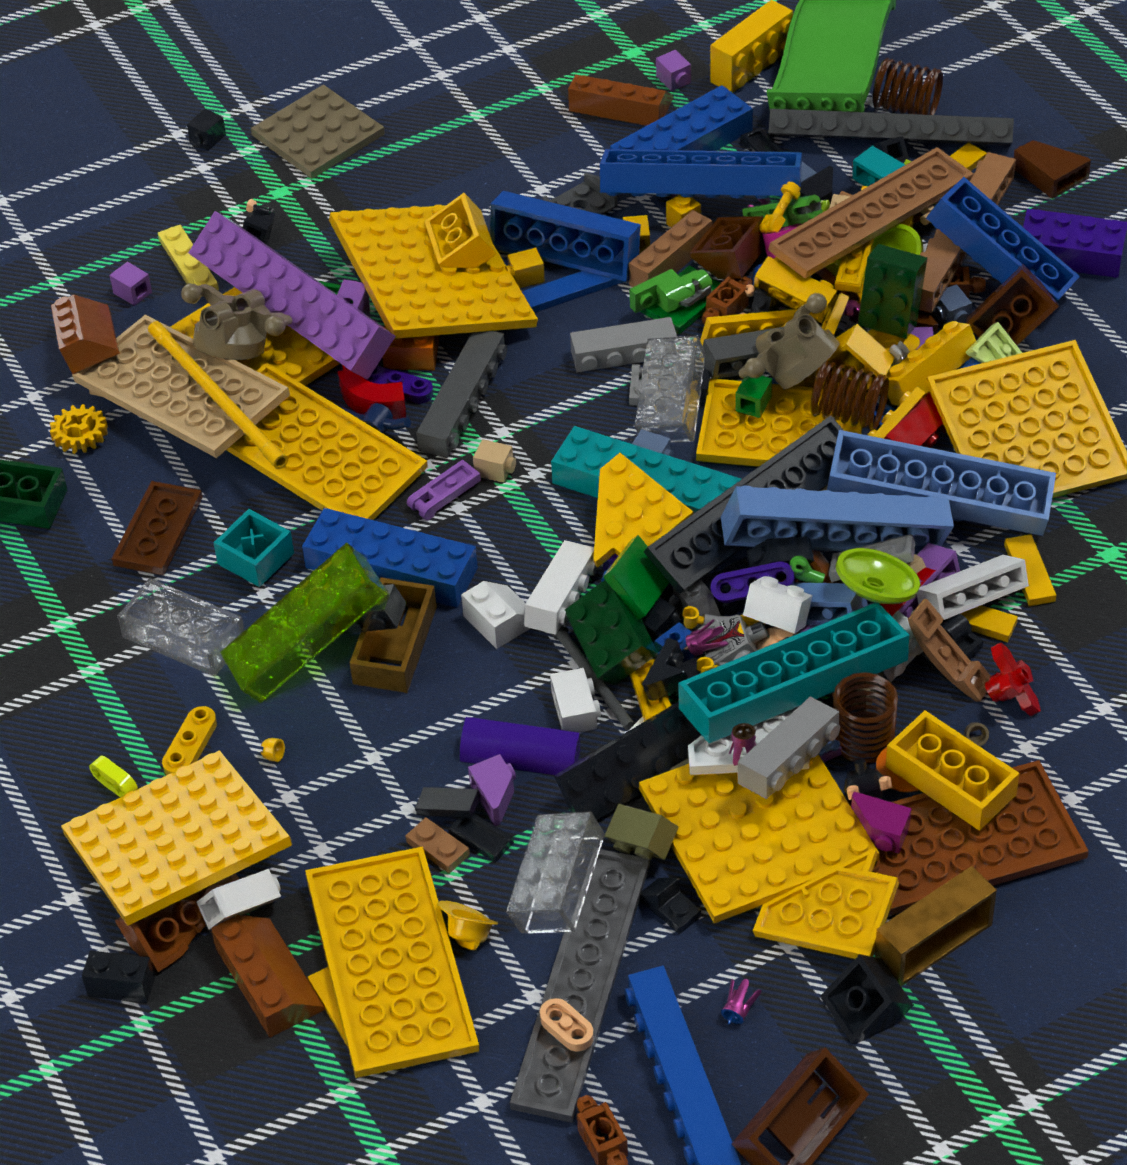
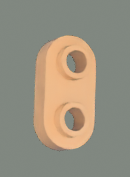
(567, 1027)

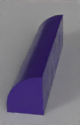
(520, 745)

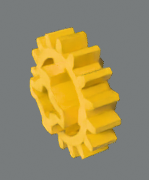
(78, 428)

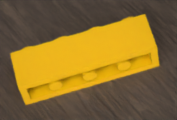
(937, 355)

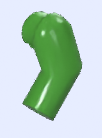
(804, 572)

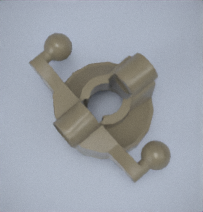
(233, 324)
(795, 349)

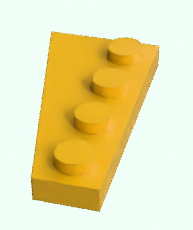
(744, 323)

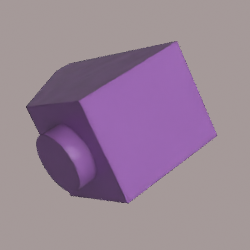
(495, 786)

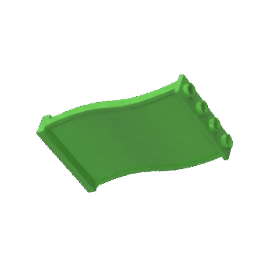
(830, 55)

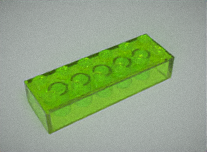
(303, 623)

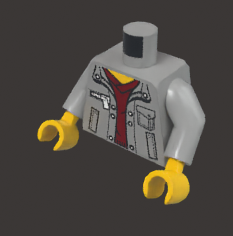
(736, 633)

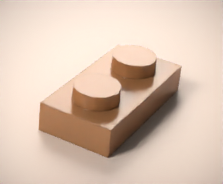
(438, 845)

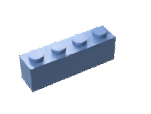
(830, 601)

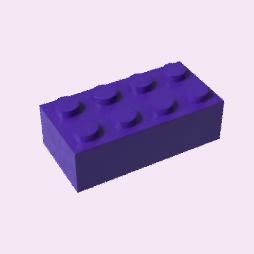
(1080, 241)

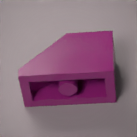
(882, 820)

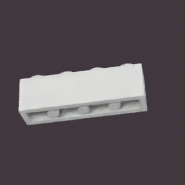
(975, 585)
(560, 587)

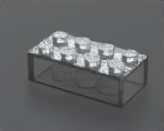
(671, 387)
(179, 626)
(555, 873)

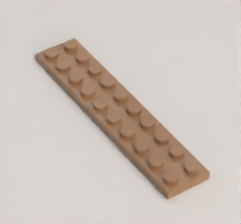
(868, 213)

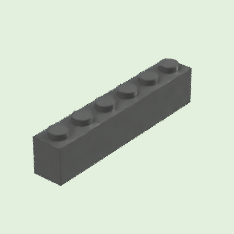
(461, 393)

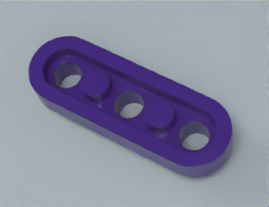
(415, 388)
(740, 580)

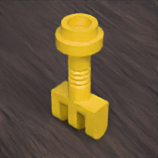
(774, 221)

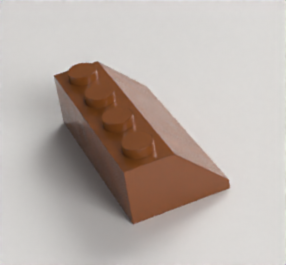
(617, 100)
(84, 331)
(266, 972)

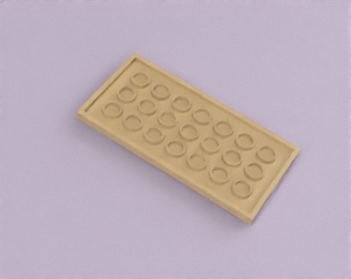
(163, 393)

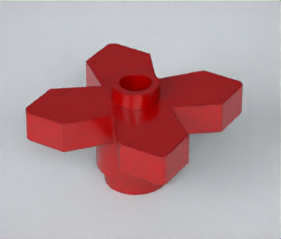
(1012, 681)

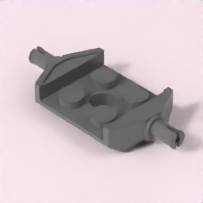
(587, 196)

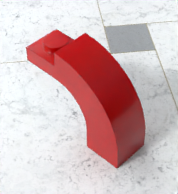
(361, 394)

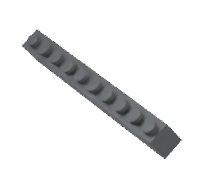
(890, 125)

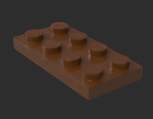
(157, 528)

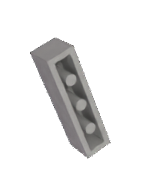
(616, 344)
(788, 747)

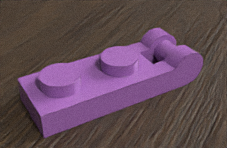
(443, 489)

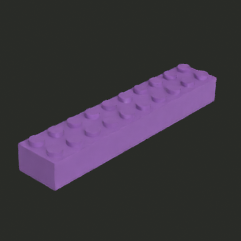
(287, 289)

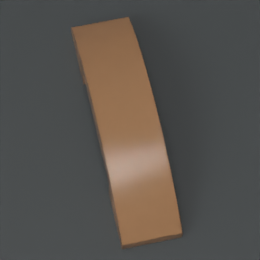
(945, 653)

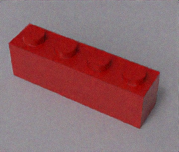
(920, 425)

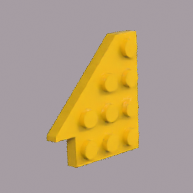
(632, 506)
(832, 911)

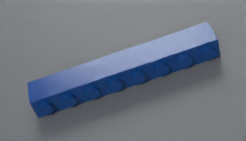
(679, 1069)

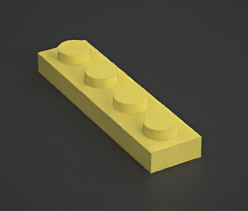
(177, 247)

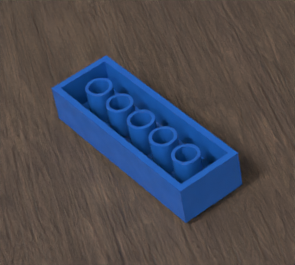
(697, 126)
(564, 235)
(997, 239)
(395, 553)

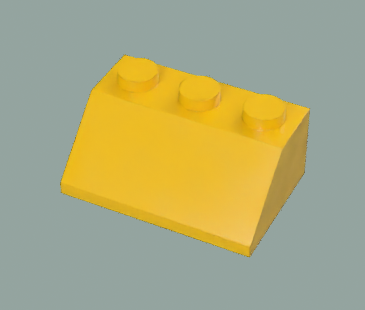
(460, 235)
(791, 287)

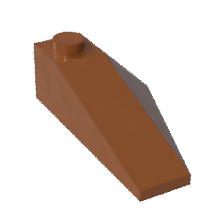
(169, 931)

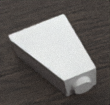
(239, 897)

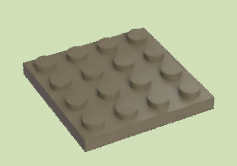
(317, 131)

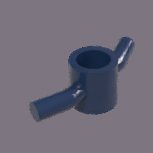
(381, 418)

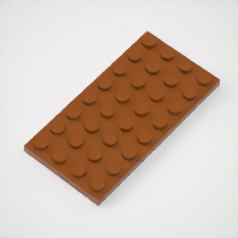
(1019, 841)

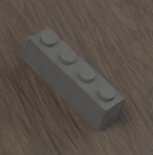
(730, 353)

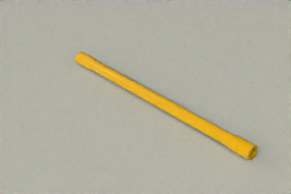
(269, 449)

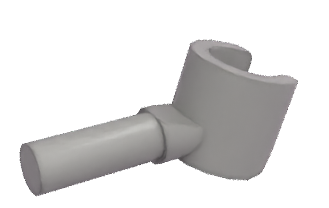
(899, 351)

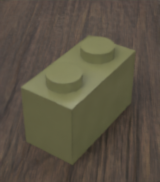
(641, 832)

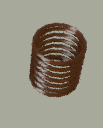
(925, 89)
(858, 404)
(886, 719)

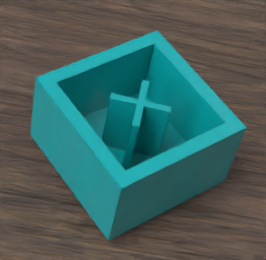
(254, 547)

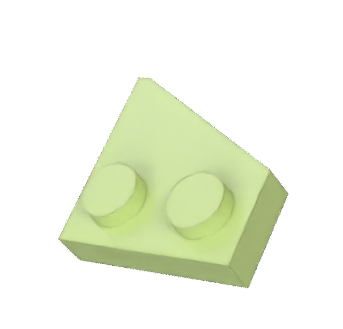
(993, 345)

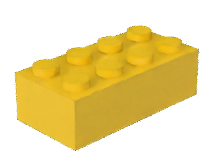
(750, 46)
(952, 770)

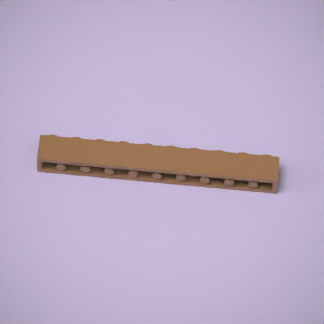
(944, 257)

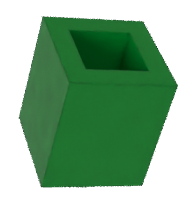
(753, 395)

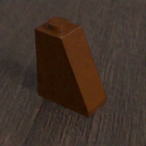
(1051, 167)

